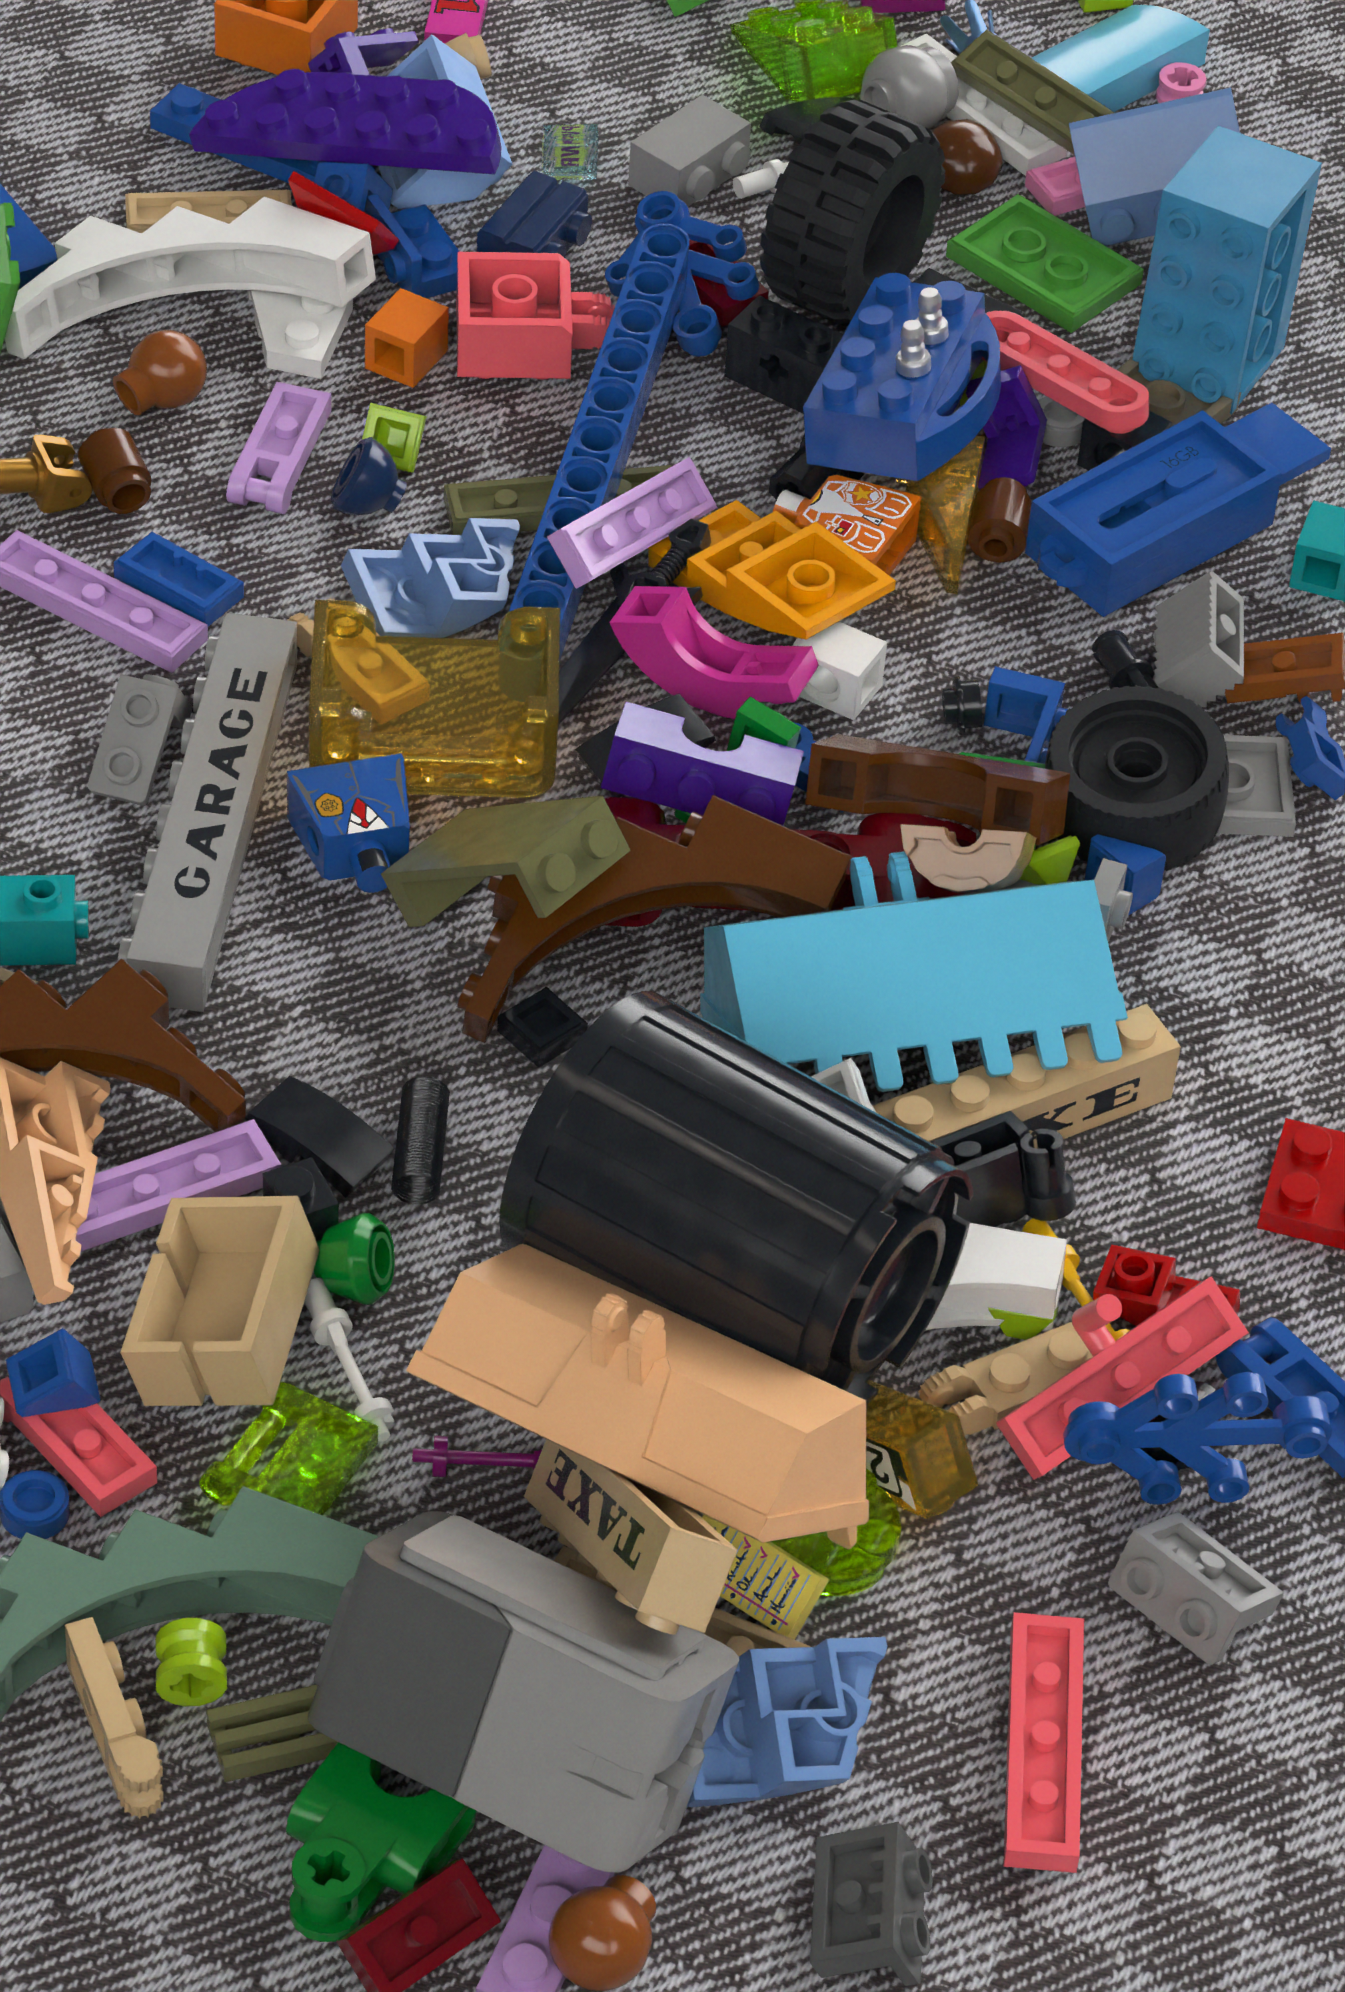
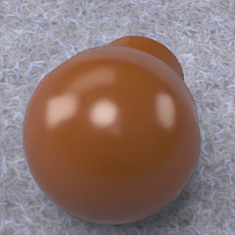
(162, 372)
(603, 1933)

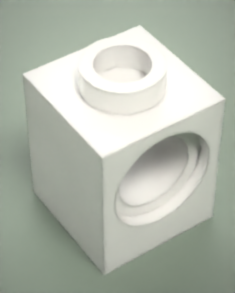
(847, 670)

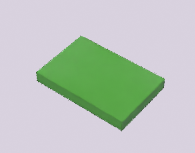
(1044, 263)

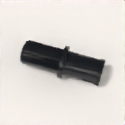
(1121, 661)

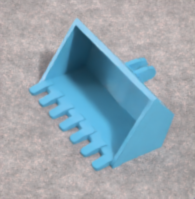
(919, 977)

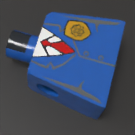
(352, 817)

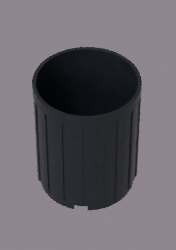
(737, 1194)

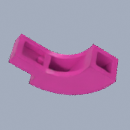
(695, 660)

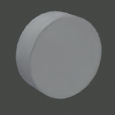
(1062, 425)

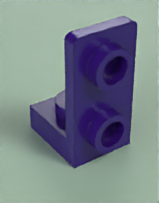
(357, 53)

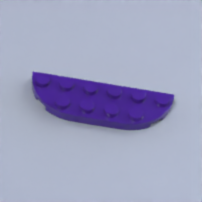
(355, 122)

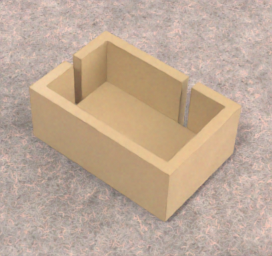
(221, 1301)

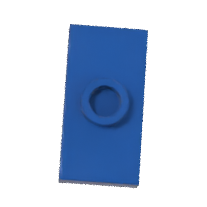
(178, 578)

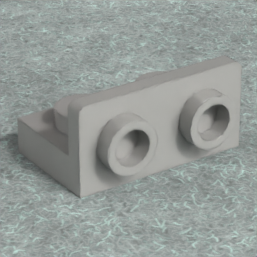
(1191, 1585)

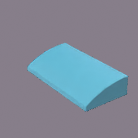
(1125, 53)

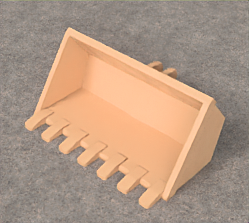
(652, 1397)

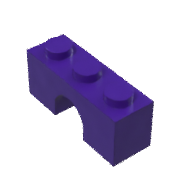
(662, 766)

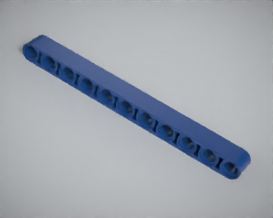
(609, 412)

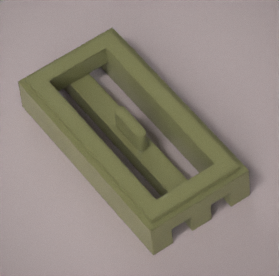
(264, 1719)

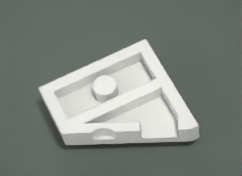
(298, 331)

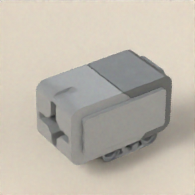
(520, 1689)

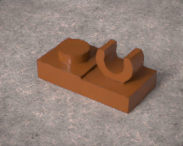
(1292, 667)

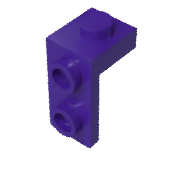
(1013, 430)

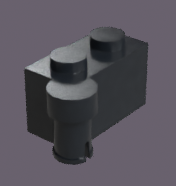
(1009, 1173)

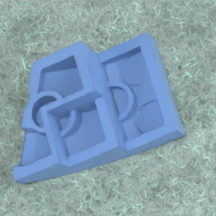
(436, 579)
(789, 1721)

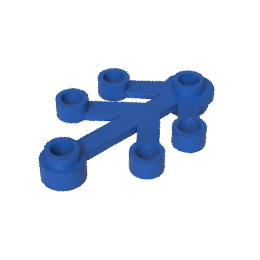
(695, 324)
(1113, 1434)

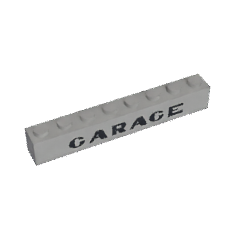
(212, 806)

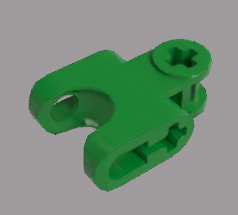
(363, 1842)

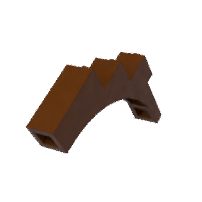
(720, 861)
(115, 1034)

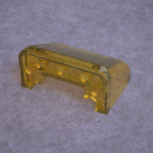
(458, 710)

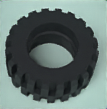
(851, 208)

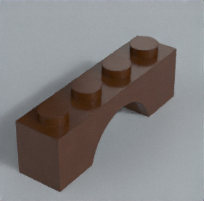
(898, 778)

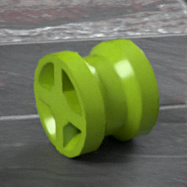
(191, 1662)

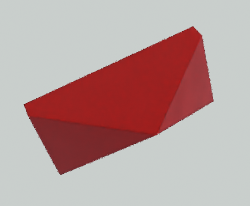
(324, 203)

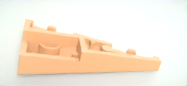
(48, 1166)

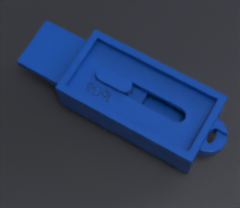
(1167, 504)

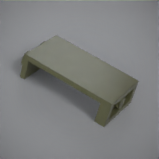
(546, 844)

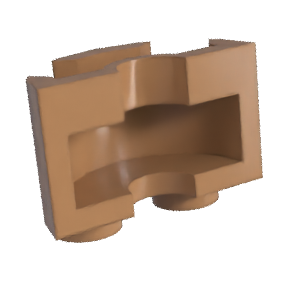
(985, 866)

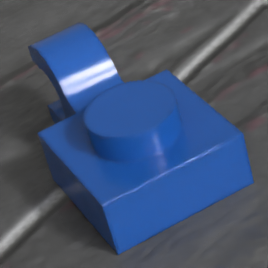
(1316, 756)

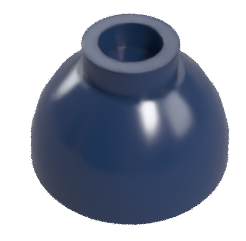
(368, 481)

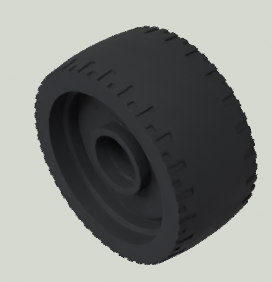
(1142, 771)

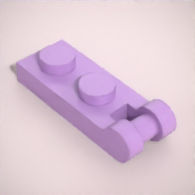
(279, 447)

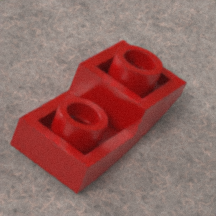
(1146, 1283)

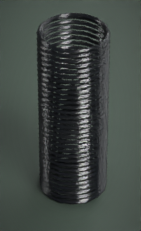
(410, 1114)

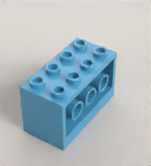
(1225, 266)

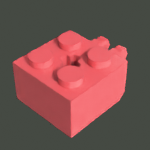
(522, 316)

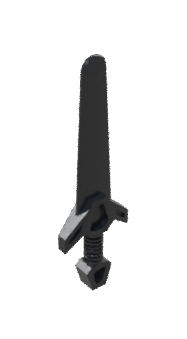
(600, 646)

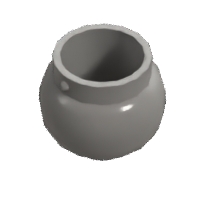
(912, 84)

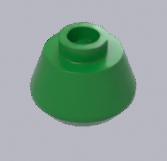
(357, 1259)

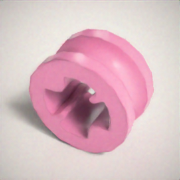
(1179, 81)

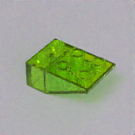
(815, 46)

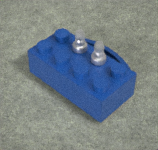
(898, 379)

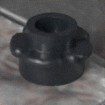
(962, 704)

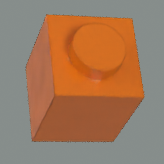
(406, 337)

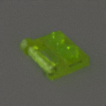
(309, 1465)

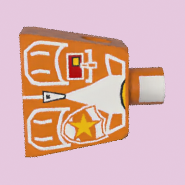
(864, 515)

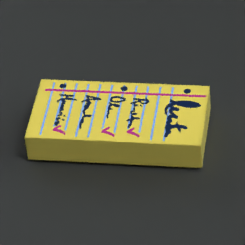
(769, 1582)

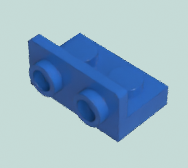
(424, 255)

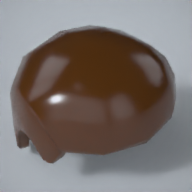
(970, 156)

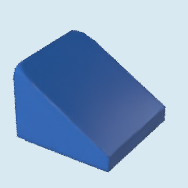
(1143, 864)
(52, 1376)

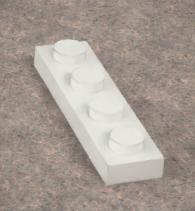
(1018, 141)

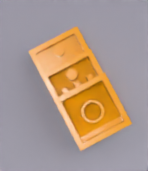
(778, 573)

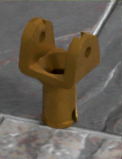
(46, 475)

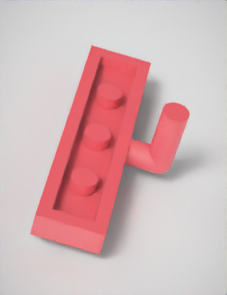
(1123, 1369)

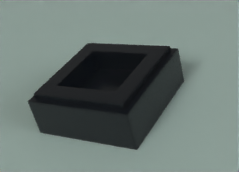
(541, 1026)

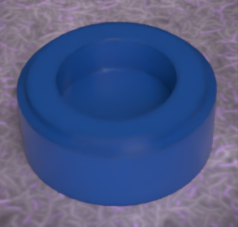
(34, 1504)

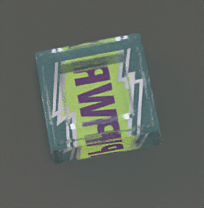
(570, 151)

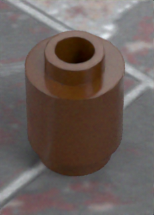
(115, 470)
(1000, 520)

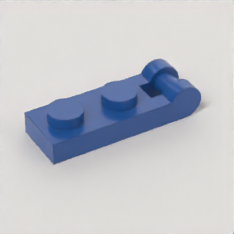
(1293, 1374)

